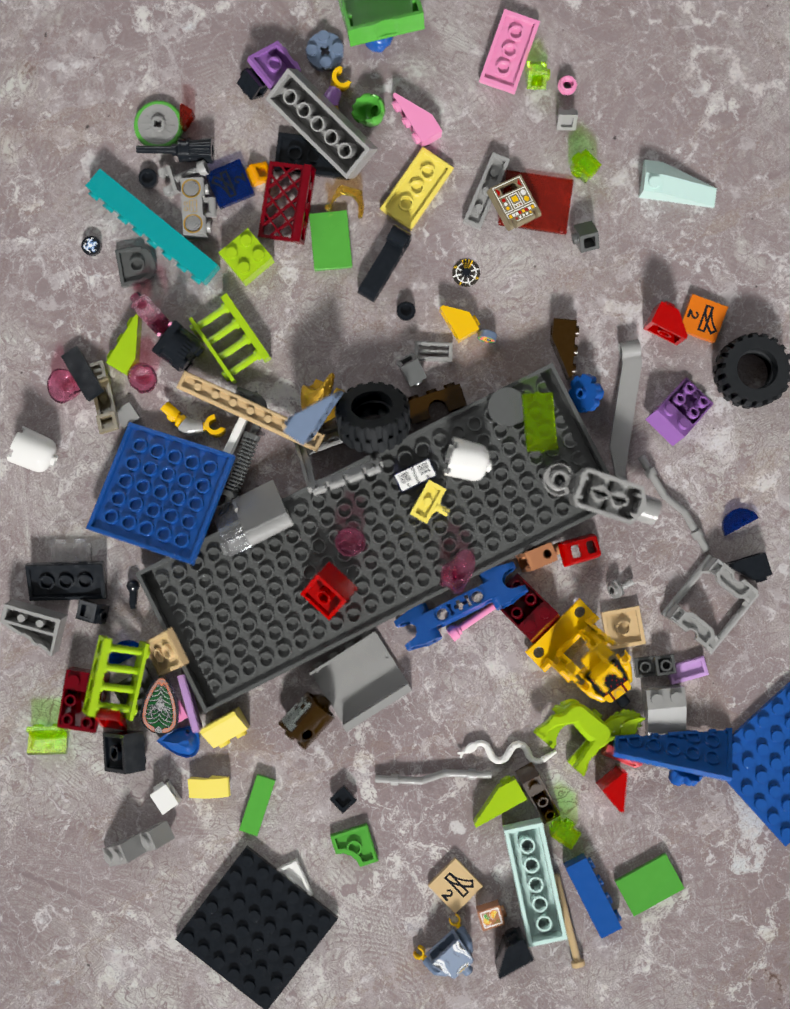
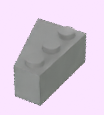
(35, 623)

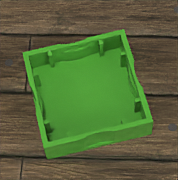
(380, 19)

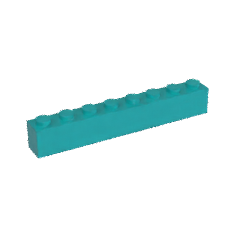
(154, 228)

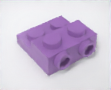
(272, 63)

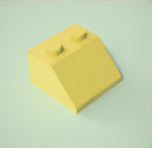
(225, 727)

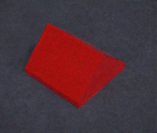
(614, 786)

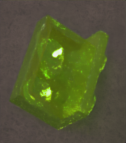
(47, 740)

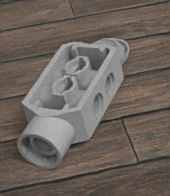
(603, 494)

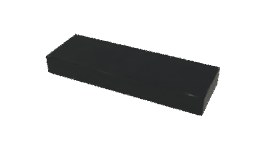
(82, 373)

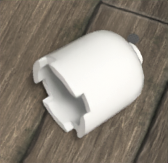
(33, 450)
(467, 460)

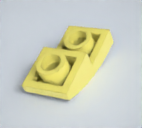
(209, 787)

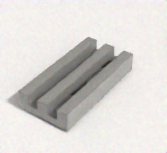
(434, 344)

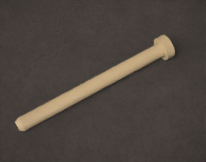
(577, 961)

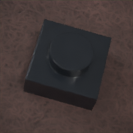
(343, 799)

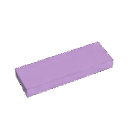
(190, 703)

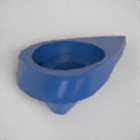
(181, 742)

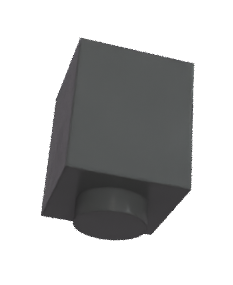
(411, 370)

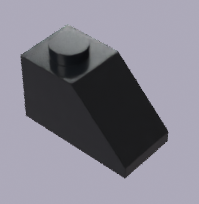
(752, 567)

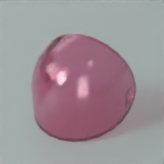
(62, 386)

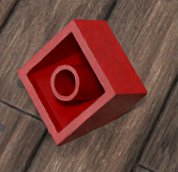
(666, 323)
(329, 590)

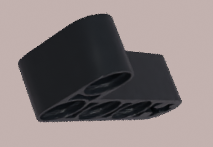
(384, 265)

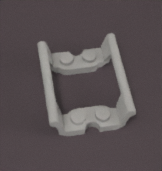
(689, 621)

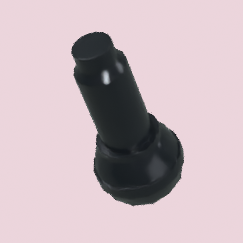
(133, 587)

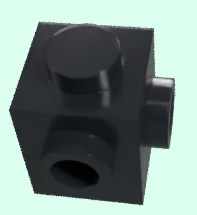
(252, 84)

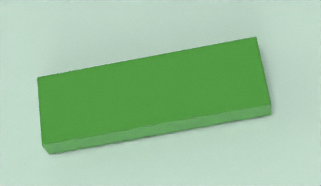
(257, 804)

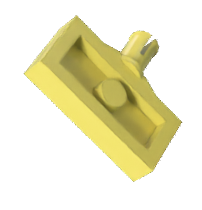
(429, 502)

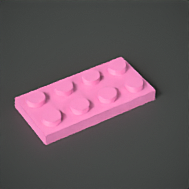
(509, 51)

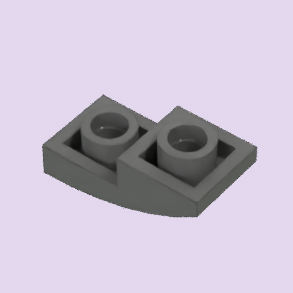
(654, 665)

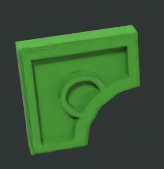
(356, 843)

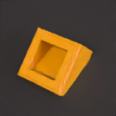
(257, 173)

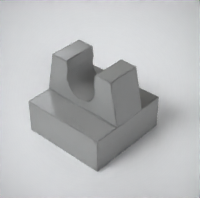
(567, 119)

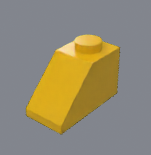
(460, 322)

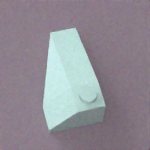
(669, 184)

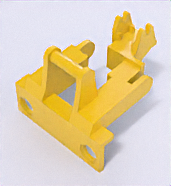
(563, 635)

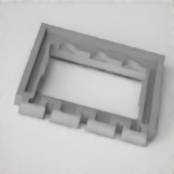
(338, 479)

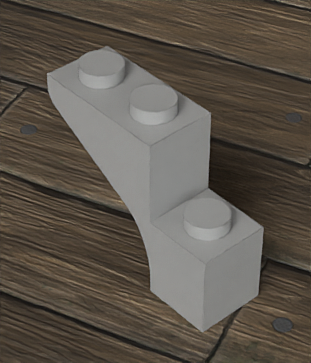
(136, 845)

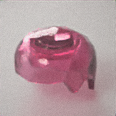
(142, 377)
(350, 541)

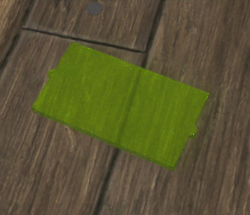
(539, 422)

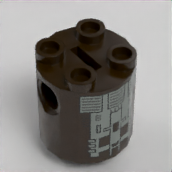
(307, 719)

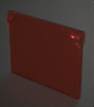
(552, 198)

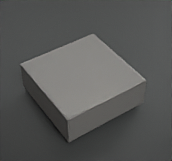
(127, 414)

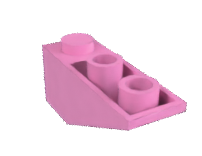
(421, 123)

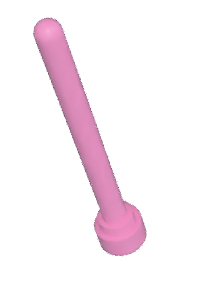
(456, 630)

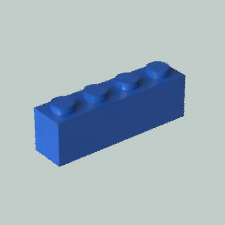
(592, 895)

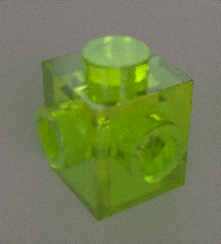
(537, 75)
(584, 165)
(564, 832)

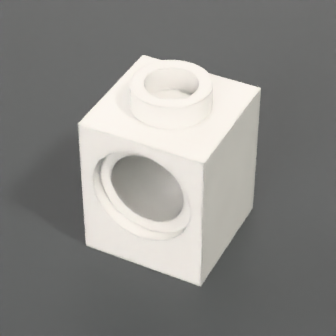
(165, 796)

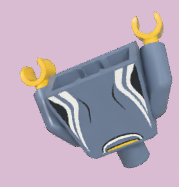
(451, 954)

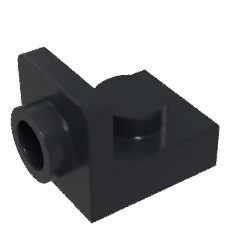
(92, 612)

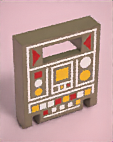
(515, 206)

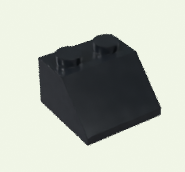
(124, 751)
(512, 952)

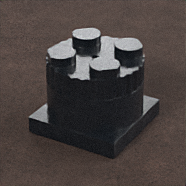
(178, 347)

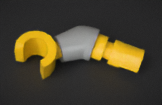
(191, 426)

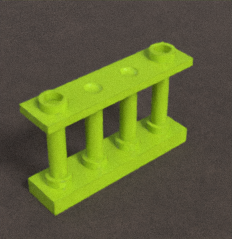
(237, 322)
(101, 666)

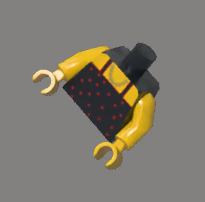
(616, 686)

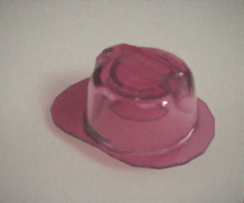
(458, 572)

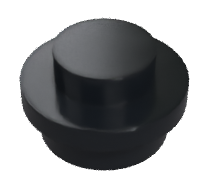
(406, 311)

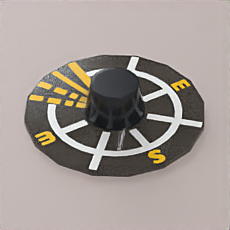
(466, 272)

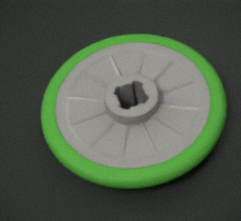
(154, 113)

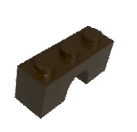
(450, 396)

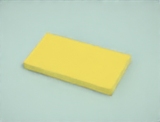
(416, 188)

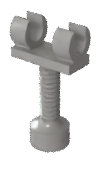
(201, 168)

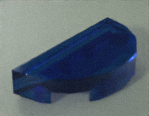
(736, 519)
(117, 658)

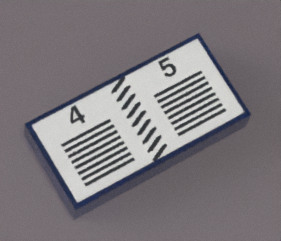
(415, 475)

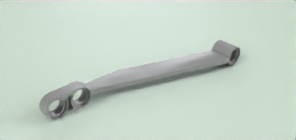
(630, 353)

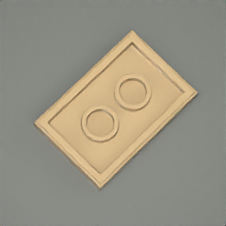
(166, 652)

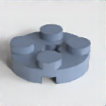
(325, 40)

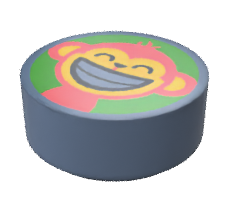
(487, 336)

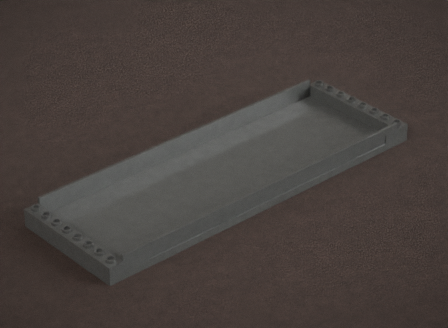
(246, 612)

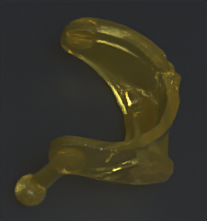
(352, 192)

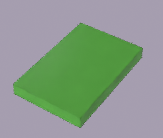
(330, 240)
(649, 884)

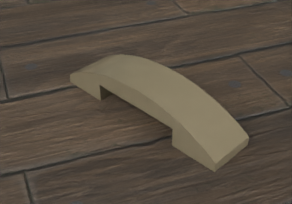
(105, 403)

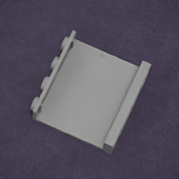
(360, 679)

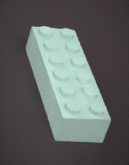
(534, 882)

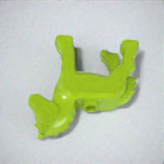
(590, 726)

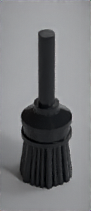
(185, 150)

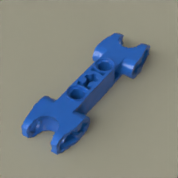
(493, 591)

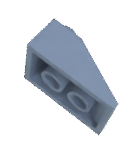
(306, 424)

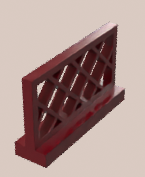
(302, 201)

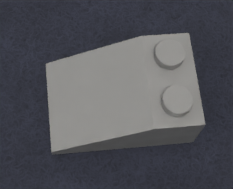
(664, 709)

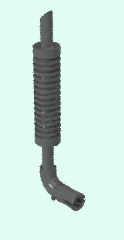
(245, 453)

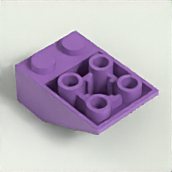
(679, 412)

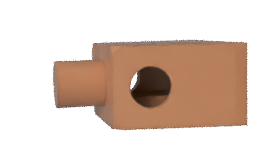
(534, 559)

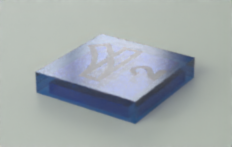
(230, 184)

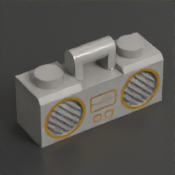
(193, 199)

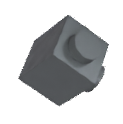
(585, 236)

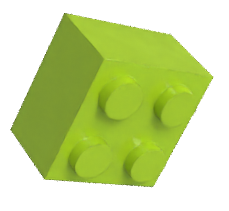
(246, 257)

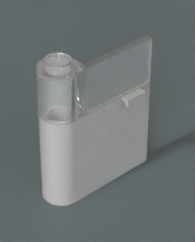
(251, 518)

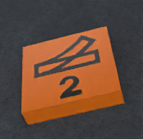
(703, 318)

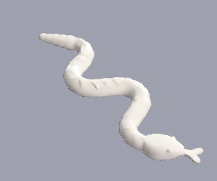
(472, 746)

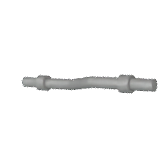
(696, 532)
(395, 779)

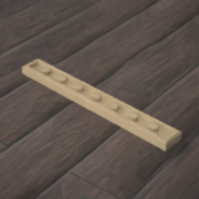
(241, 407)

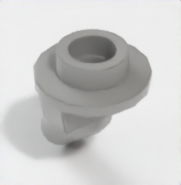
(616, 589)

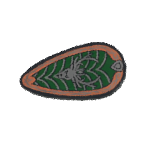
(160, 707)

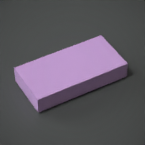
(689, 670)

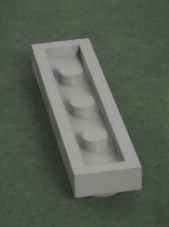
(481, 202)

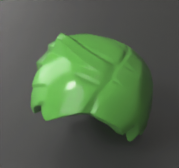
(368, 110)

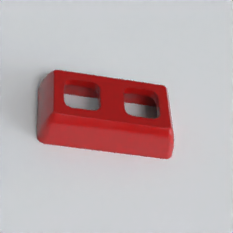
(566, 554)
(111, 719)

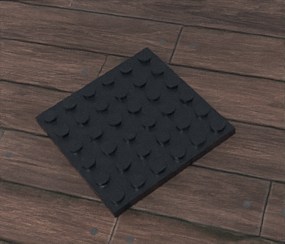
(256, 928)

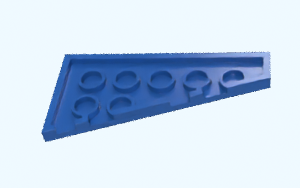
(685, 751)

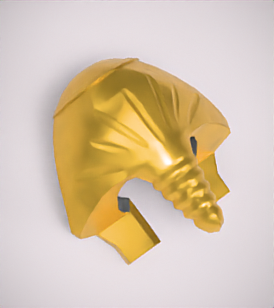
(317, 392)

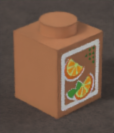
(491, 914)

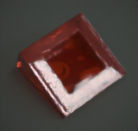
(186, 117)

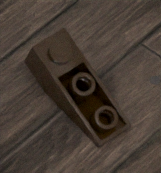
(563, 342)
(537, 792)

